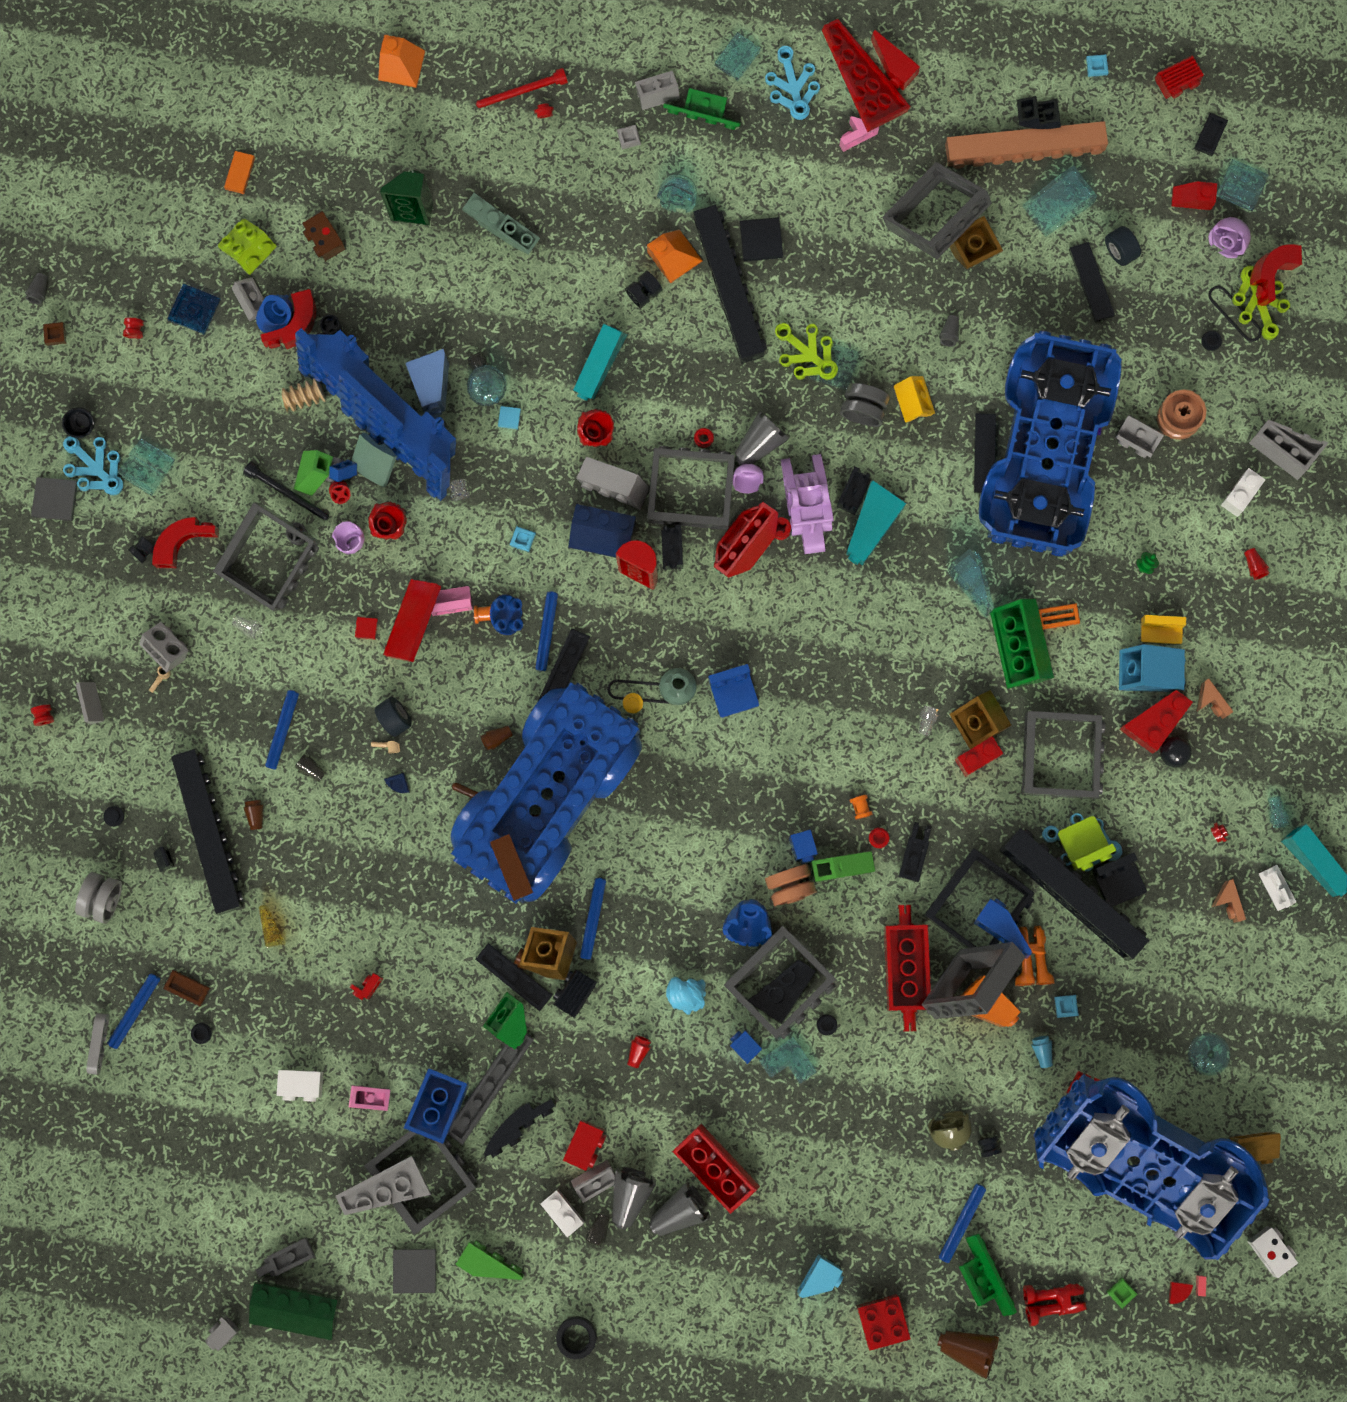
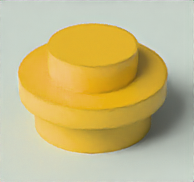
(632, 703)

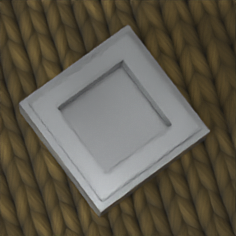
(628, 137)

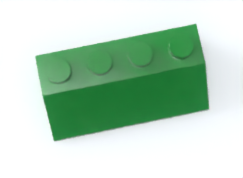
(1021, 643)

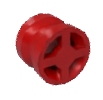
(133, 328)
(339, 496)
(782, 532)
(42, 715)

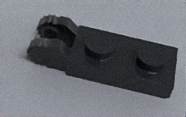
(915, 854)

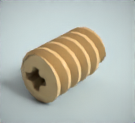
(302, 395)

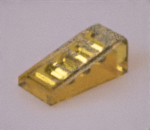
(270, 930)

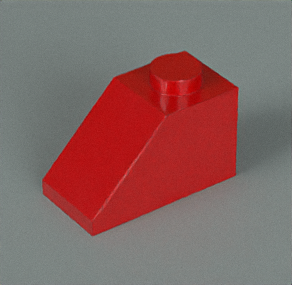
(1195, 195)

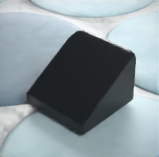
(163, 859)

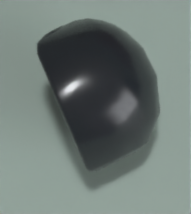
(74, 419)
(1175, 751)

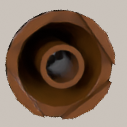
(970, 1350)

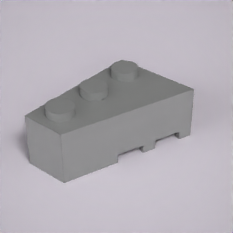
(1287, 448)
(613, 482)

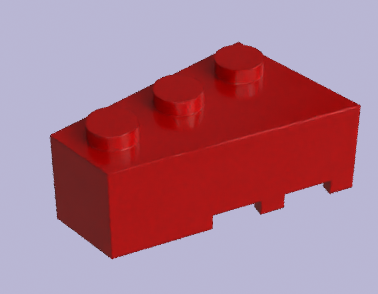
(1158, 721)

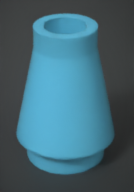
(1043, 1050)

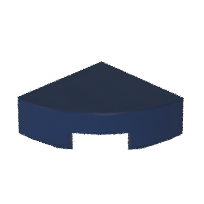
(398, 783)

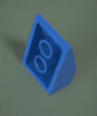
(1000, 924)
(436, 1106)

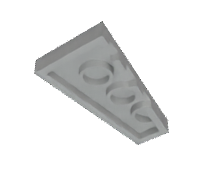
(388, 1187)

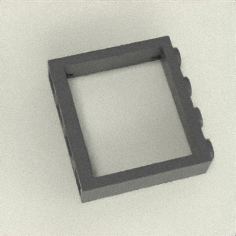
(954, 227)
(686, 519)
(238, 542)
(1029, 748)
(757, 959)
(1004, 962)
(456, 1162)

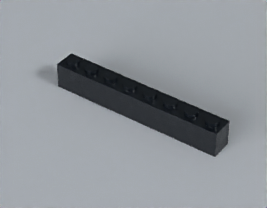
(728, 283)
(207, 831)

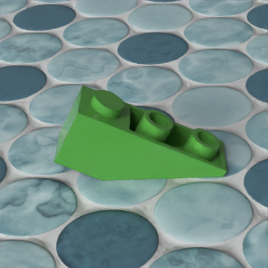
(842, 866)
(481, 1263)

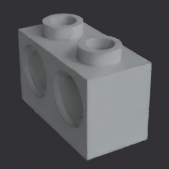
(160, 649)

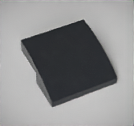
(1038, 114)
(761, 239)

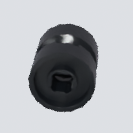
(648, 284)

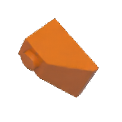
(400, 61)
(673, 254)

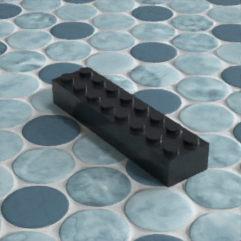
(1074, 894)

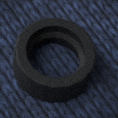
(572, 1354)

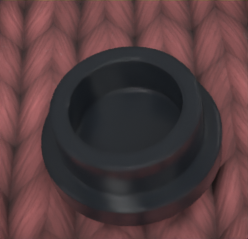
(1211, 340)
(113, 816)
(826, 1024)
(201, 1033)

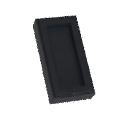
(1211, 134)

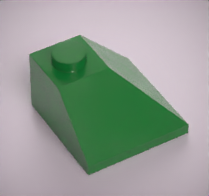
(508, 1021)

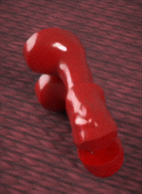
(1062, 1306)

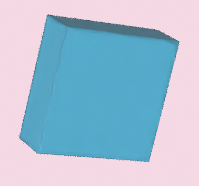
(1097, 65)
(509, 417)
(522, 539)
(1066, 1006)

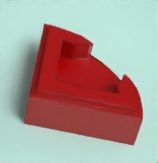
(1179, 1292)

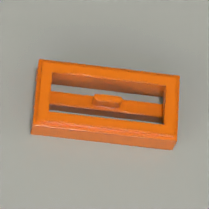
(1060, 624)

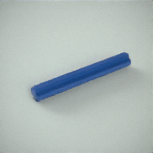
(546, 631)
(282, 729)
(593, 918)
(133, 1011)
(962, 1223)

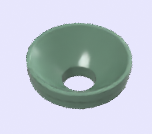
(673, 695)

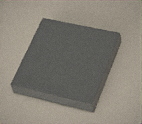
(54, 499)
(414, 1271)

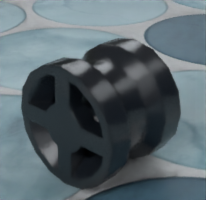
(989, 1146)

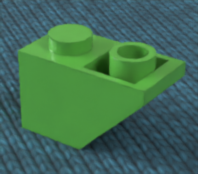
(312, 471)

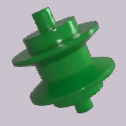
(1147, 563)

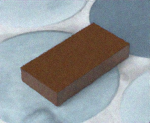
(186, 988)

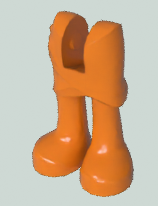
(1037, 947)

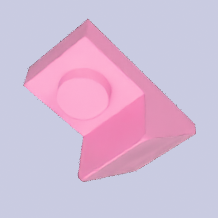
(859, 135)
(369, 1098)

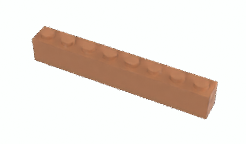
(1026, 144)

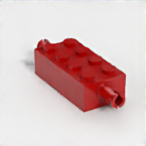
(907, 967)

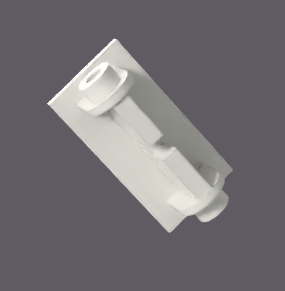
(1277, 888)

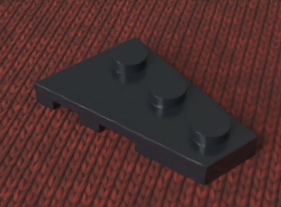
(782, 994)

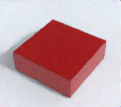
(366, 628)

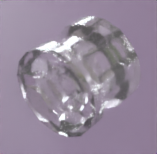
(459, 490)

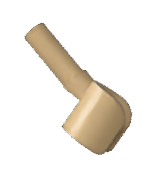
(159, 679)
(393, 747)

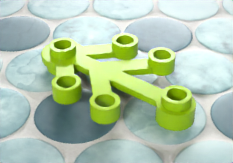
(1262, 309)
(808, 354)

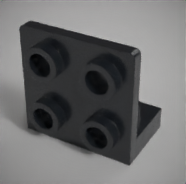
(1120, 880)

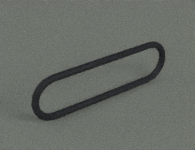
(1227, 317)
(635, 682)

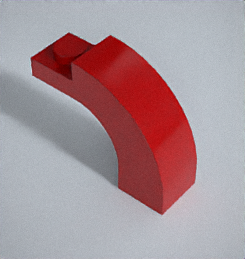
(1264, 271)
(303, 318)
(172, 538)

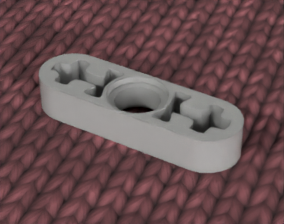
(96, 1046)

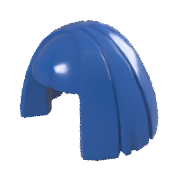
(748, 924)

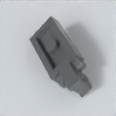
(287, 1258)

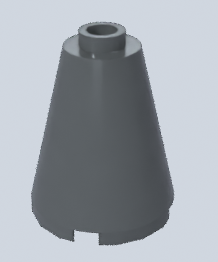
(759, 440)
(630, 1195)
(679, 1212)

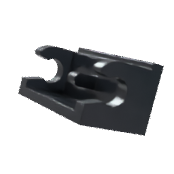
(854, 491)
(672, 548)

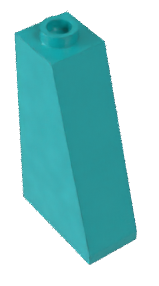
(599, 362)
(875, 519)
(1317, 860)

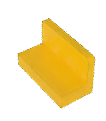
(914, 398)
(1162, 629)

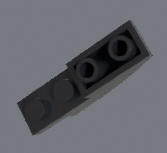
(510, 1129)

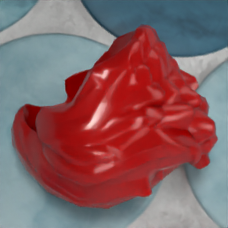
(595, 428)
(387, 521)

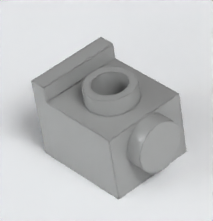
(221, 1333)

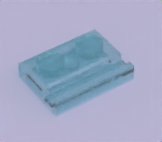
(737, 56)

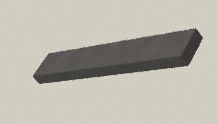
(487, 1090)

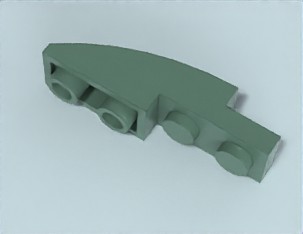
(500, 224)

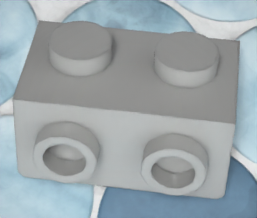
(1139, 436)

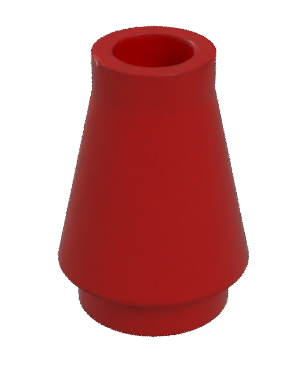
(1256, 565)
(639, 1048)

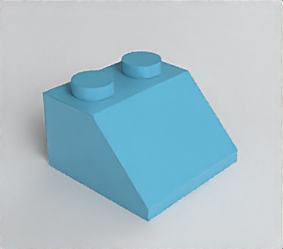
(820, 1278)

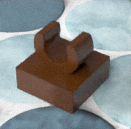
(54, 333)

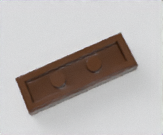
(511, 867)

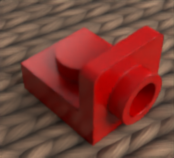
(370, 985)

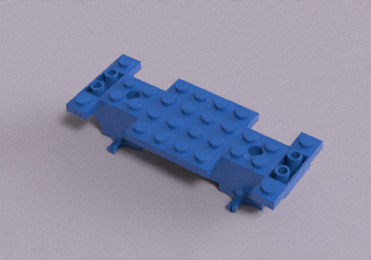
(377, 408)

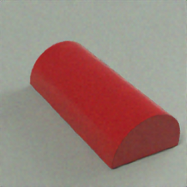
(638, 562)
(716, 1168)

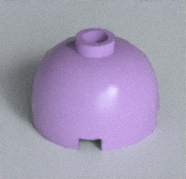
(1232, 235)

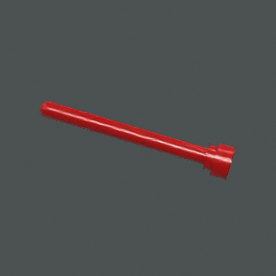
(558, 77)

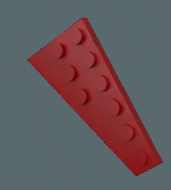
(869, 88)

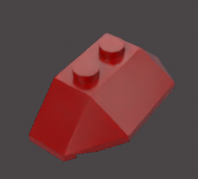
(746, 540)

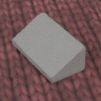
(248, 296)
(90, 702)
(594, 1181)

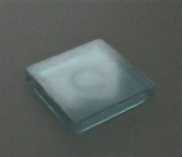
(846, 362)

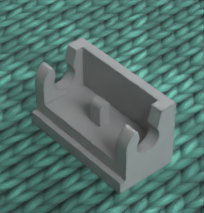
(657, 90)

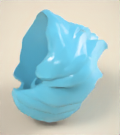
(686, 994)

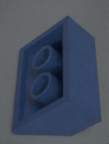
(600, 530)

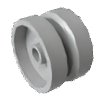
(98, 897)

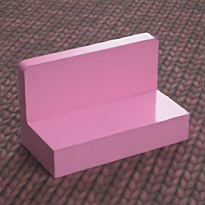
(453, 601)

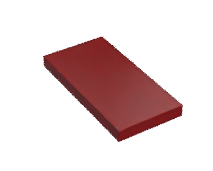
(412, 620)

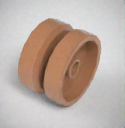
(1192, 414)
(791, 887)

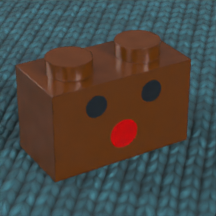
(323, 236)

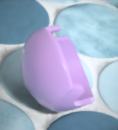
(747, 478)
(344, 533)

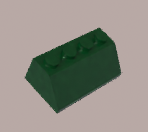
(408, 198)
(293, 1310)

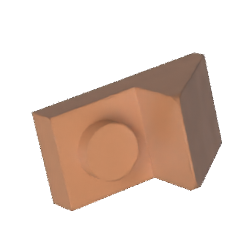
(1211, 695)
(1229, 895)

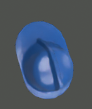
(274, 313)

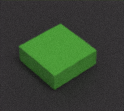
(1121, 1293)

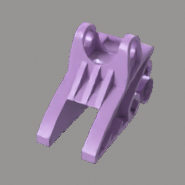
(808, 504)

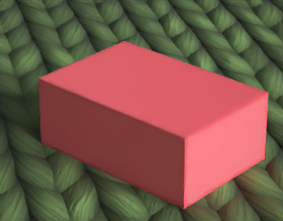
(1200, 1285)

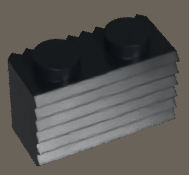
(574, 993)

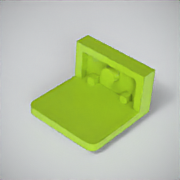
(247, 245)
(1085, 843)

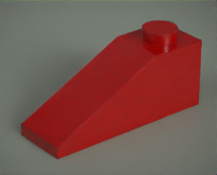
(897, 65)

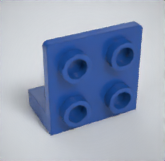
(733, 691)

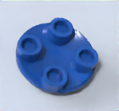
(506, 614)

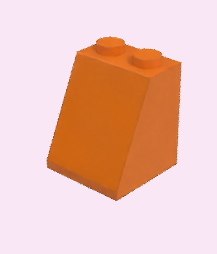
(1002, 1012)

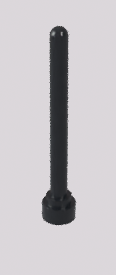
(253, 471)

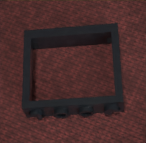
(1025, 902)

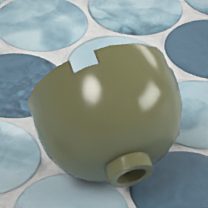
(951, 1131)

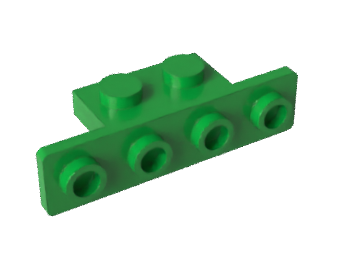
(705, 106)
(984, 1278)

